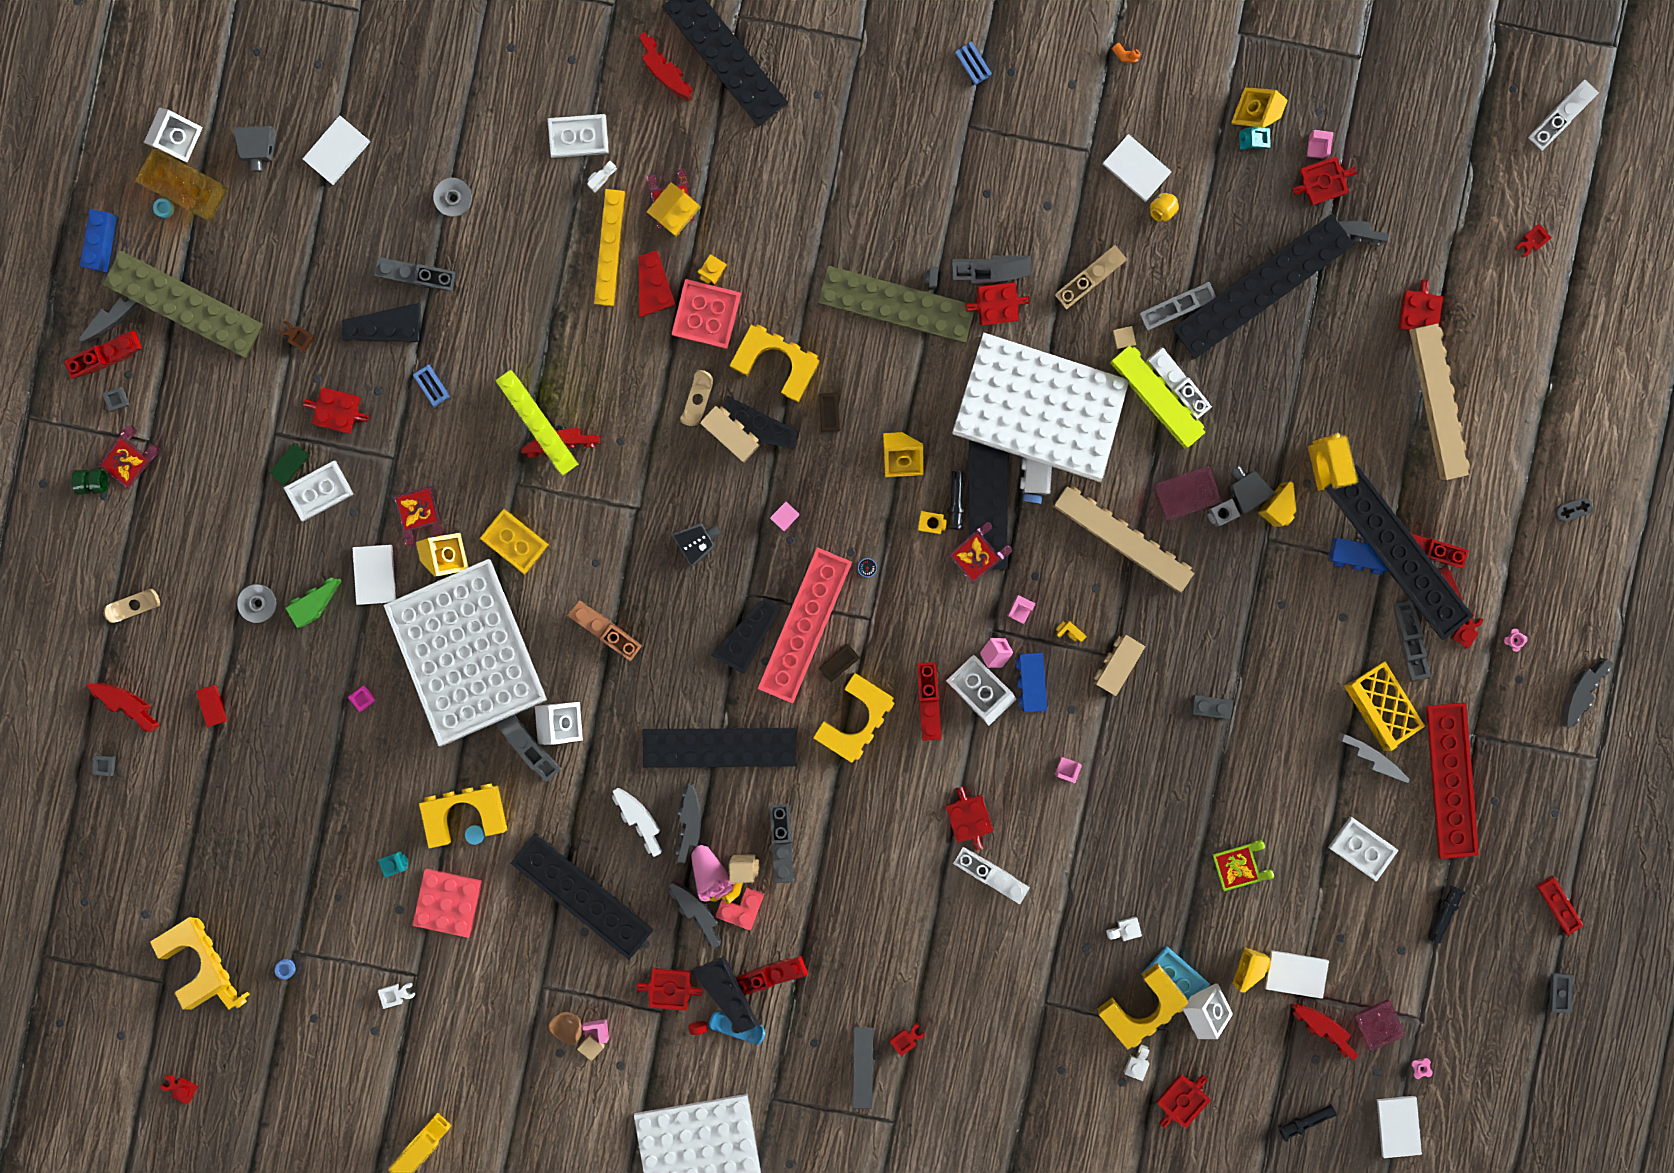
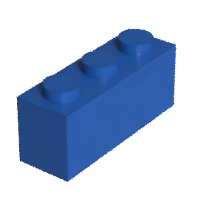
(98, 241)
(1354, 554)
(1031, 682)

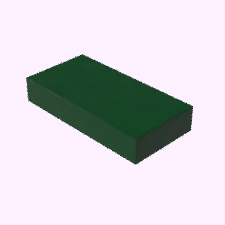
(289, 464)

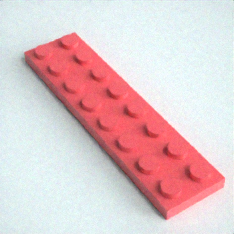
(805, 625)

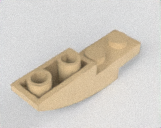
(1091, 277)

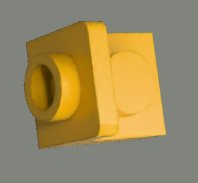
(711, 270)
(1074, 633)
(230, 997)

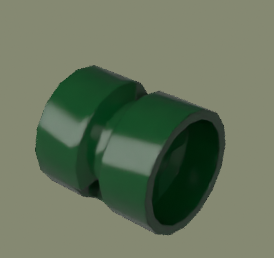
(85, 481)

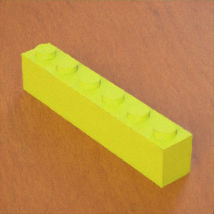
(1158, 397)
(536, 422)

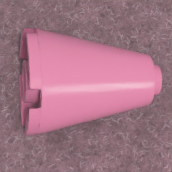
(709, 874)

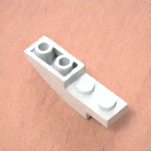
(1563, 115)
(1179, 383)
(635, 812)
(991, 875)

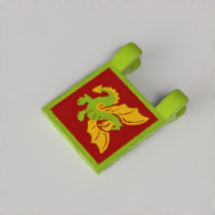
(1238, 866)

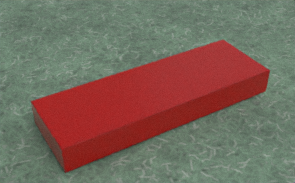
(1559, 905)

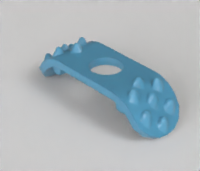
(721, 1023)

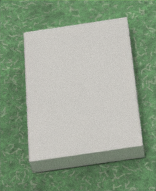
(578, 136)
(336, 150)
(1137, 168)
(318, 491)
(374, 574)
(1363, 848)
(1297, 974)
(1399, 1126)

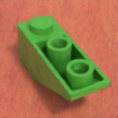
(310, 607)

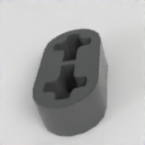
(1574, 513)

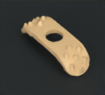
(701, 385)
(121, 610)

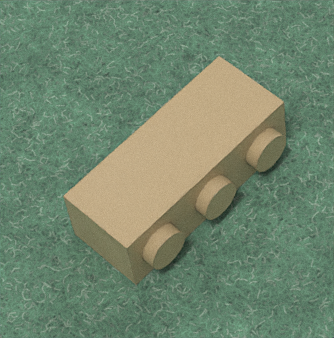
(730, 433)
(1118, 664)
(743, 868)

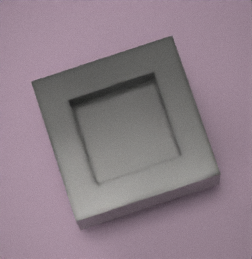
(931, 277)
(115, 399)
(103, 765)

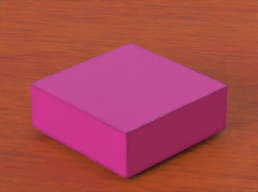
(362, 698)

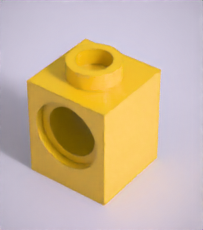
(922, 525)

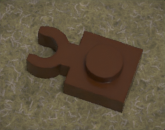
(298, 337)

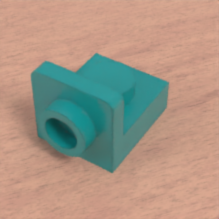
(1255, 138)
(393, 864)

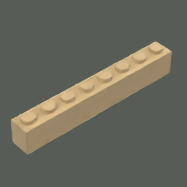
(1439, 402)
(1123, 539)

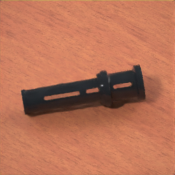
(955, 510)
(1450, 905)
(1299, 1126)

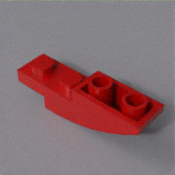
(666, 74)
(103, 356)
(570, 438)
(1442, 552)
(119, 699)
(929, 701)
(772, 974)
(1324, 1026)

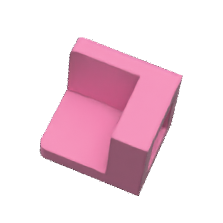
(1319, 144)
(785, 516)
(1020, 609)
(996, 652)
(1068, 769)
(597, 1029)

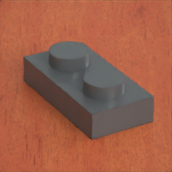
(1212, 707)
(1561, 992)

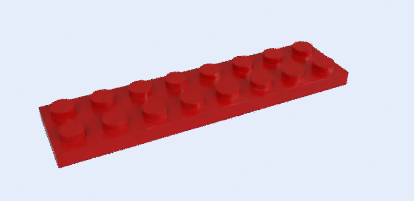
(1452, 780)

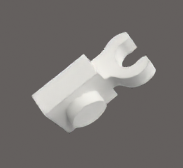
(1127, 929)
(1137, 1064)

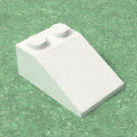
(981, 690)

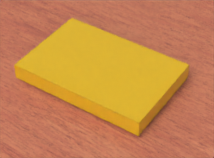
(514, 541)

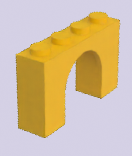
(758, 341)
(1332, 462)
(850, 745)
(485, 800)
(211, 977)
(1133, 1030)
(421, 1146)

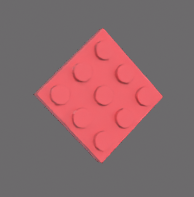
(706, 314)
(447, 903)

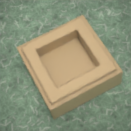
(1124, 337)
(590, 1047)

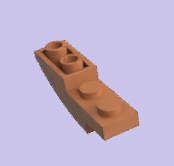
(604, 630)

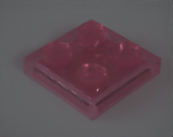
(1379, 1025)

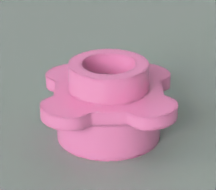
(1521, 640)
(1417, 1064)

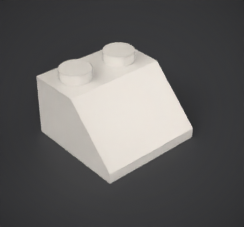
(173, 134)
(1036, 477)
(558, 723)
(1208, 1012)

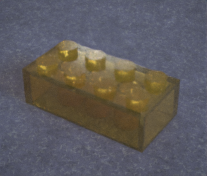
(181, 184)

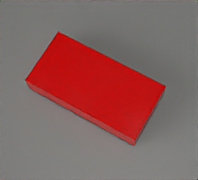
(211, 706)

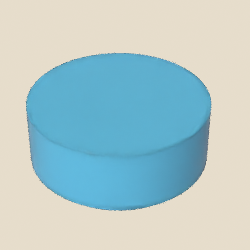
(163, 208)
(475, 834)

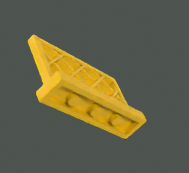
(1373, 717)

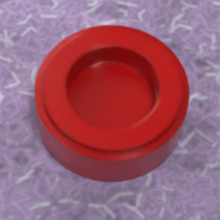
(698, 1028)

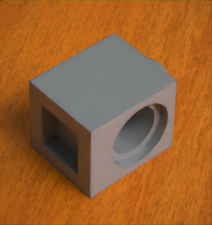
(1231, 513)

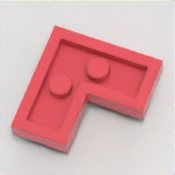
(743, 914)

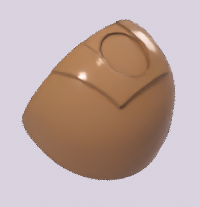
(566, 1027)

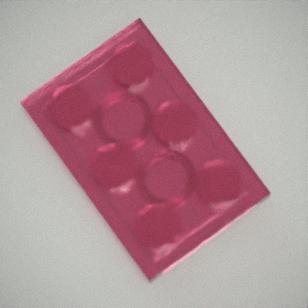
(1187, 493)

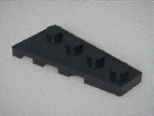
(387, 325)
(760, 425)
(745, 640)
(726, 992)

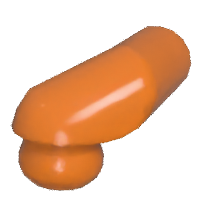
(1126, 56)

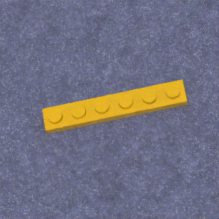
(609, 247)

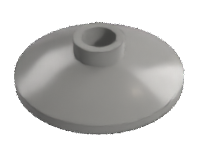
(449, 188)
(247, 603)

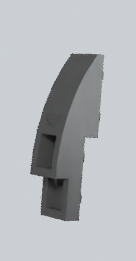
(1361, 231)
(992, 270)
(415, 274)
(1578, 697)
(528, 748)
(691, 816)
(781, 843)
(692, 905)

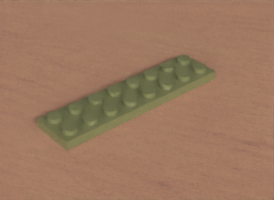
(183, 304)
(896, 304)

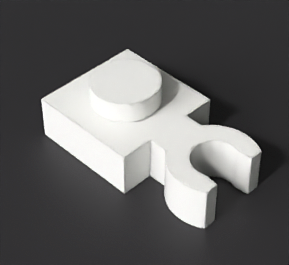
(596, 180)
(393, 995)

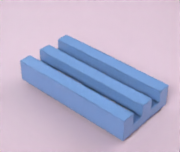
(964, 49)
(439, 399)

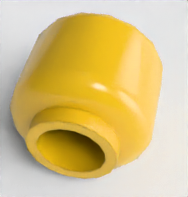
(1164, 207)

